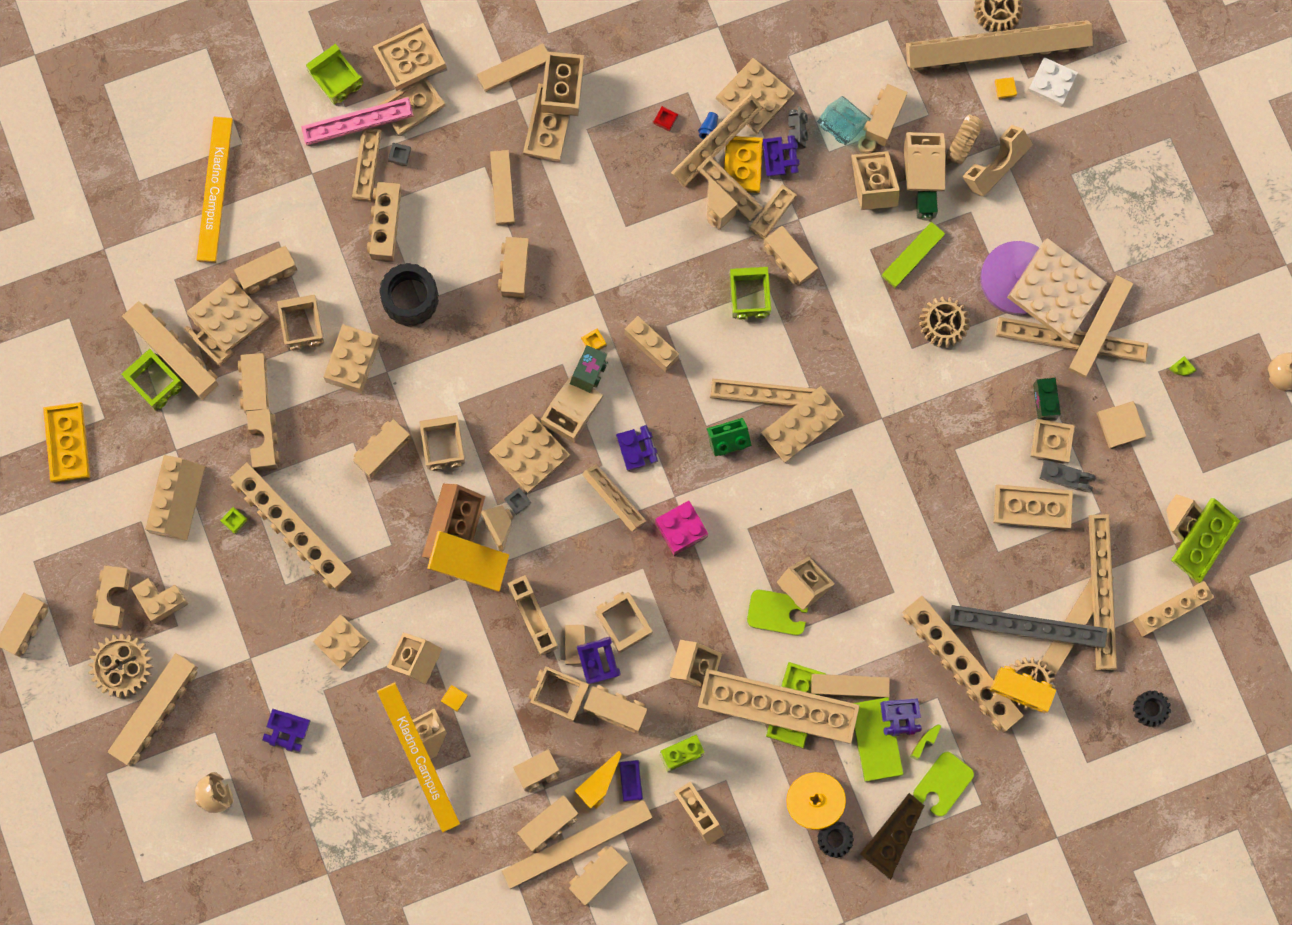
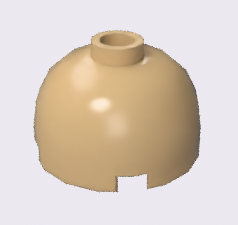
(1281, 371)
(212, 793)

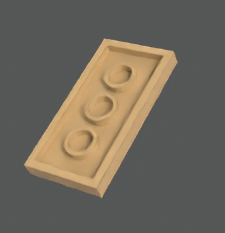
(545, 132)
(802, 424)
(1033, 507)

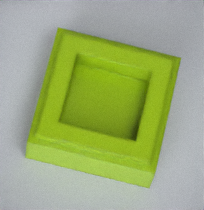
(234, 520)

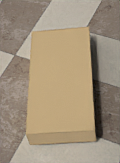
(573, 637)

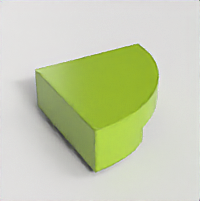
(1182, 367)

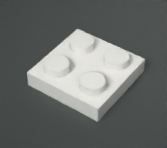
(1052, 81)

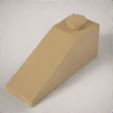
(699, 813)

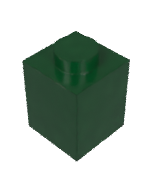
(926, 205)

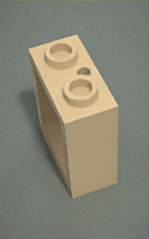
(298, 304)
(438, 424)
(634, 638)
(542, 677)

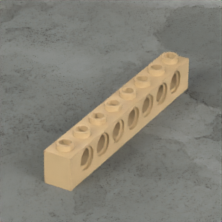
(248, 475)
(960, 652)

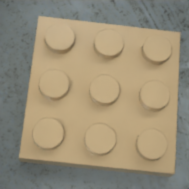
(409, 57)
(763, 86)
(227, 315)
(529, 453)

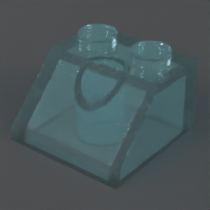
(843, 120)

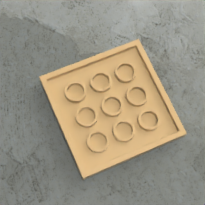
(1057, 290)

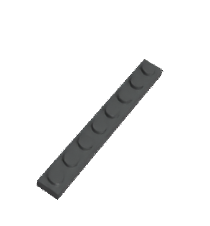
(1028, 626)

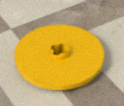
(826, 811)

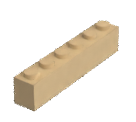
(170, 350)
(153, 709)

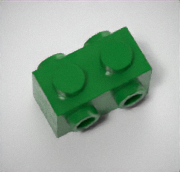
(729, 437)

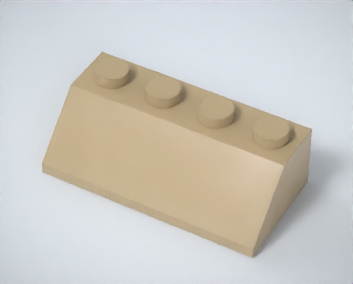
(175, 498)

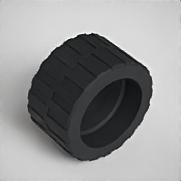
(409, 272)

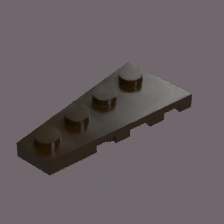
(891, 839)

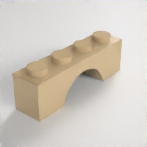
(1013, 146)
(532, 615)

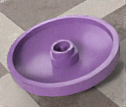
(1003, 270)

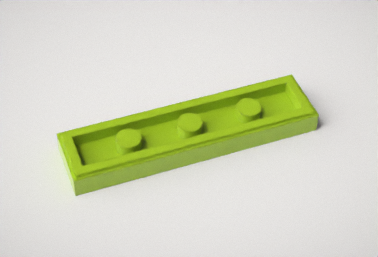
(913, 254)

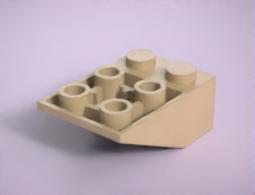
(925, 161)
(570, 411)

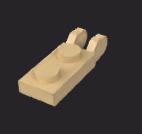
(209, 346)

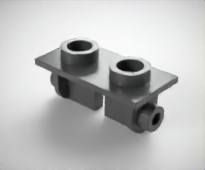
(798, 120)

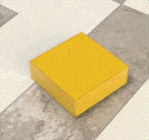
(1005, 87)
(594, 339)
(454, 698)

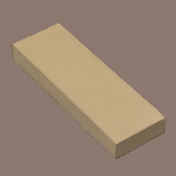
(772, 212)

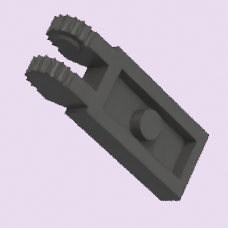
(1065, 476)

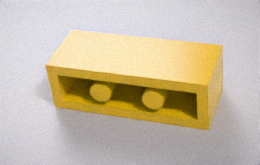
(1023, 689)

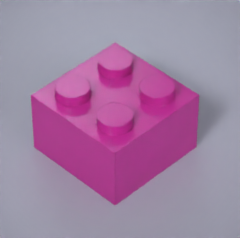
(681, 528)

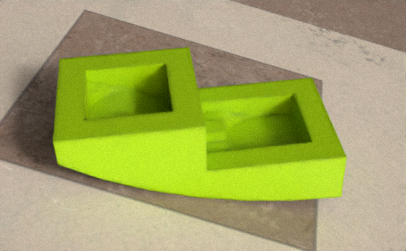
(929, 738)

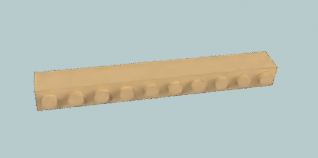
(999, 44)

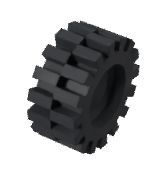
(1162, 703)
(839, 851)

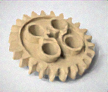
(127, 681)

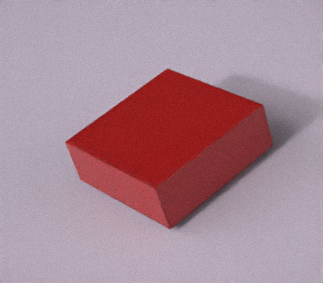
(665, 118)

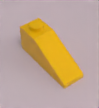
(597, 785)

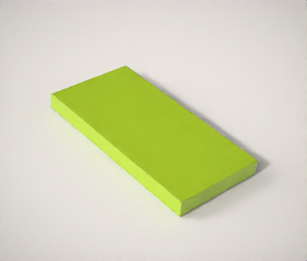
(1205, 540)
(796, 678)
(877, 751)

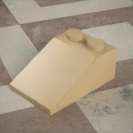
(875, 180)

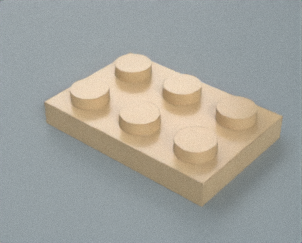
(424, 103)

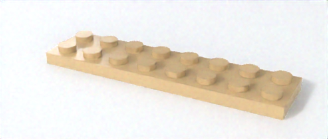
(778, 706)

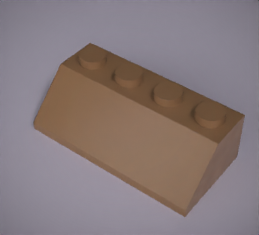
(455, 514)

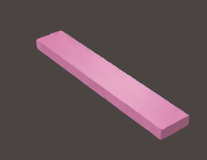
(357, 121)

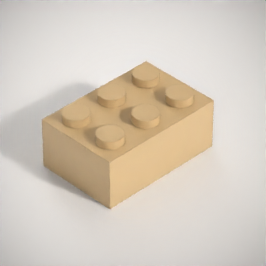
(562, 83)
(352, 359)
(615, 709)

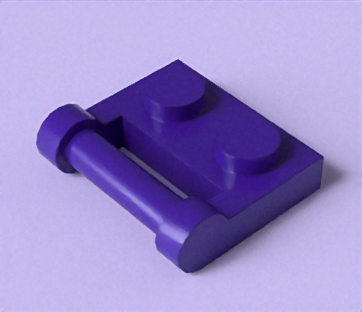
(592, 663)

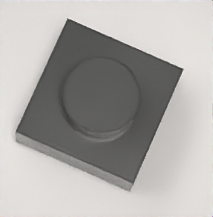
(399, 154)
(517, 501)

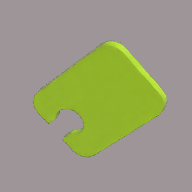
(771, 612)
(947, 779)

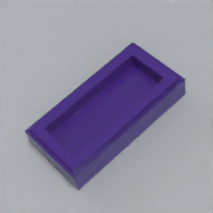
(630, 780)

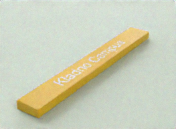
(214, 189)
(418, 757)

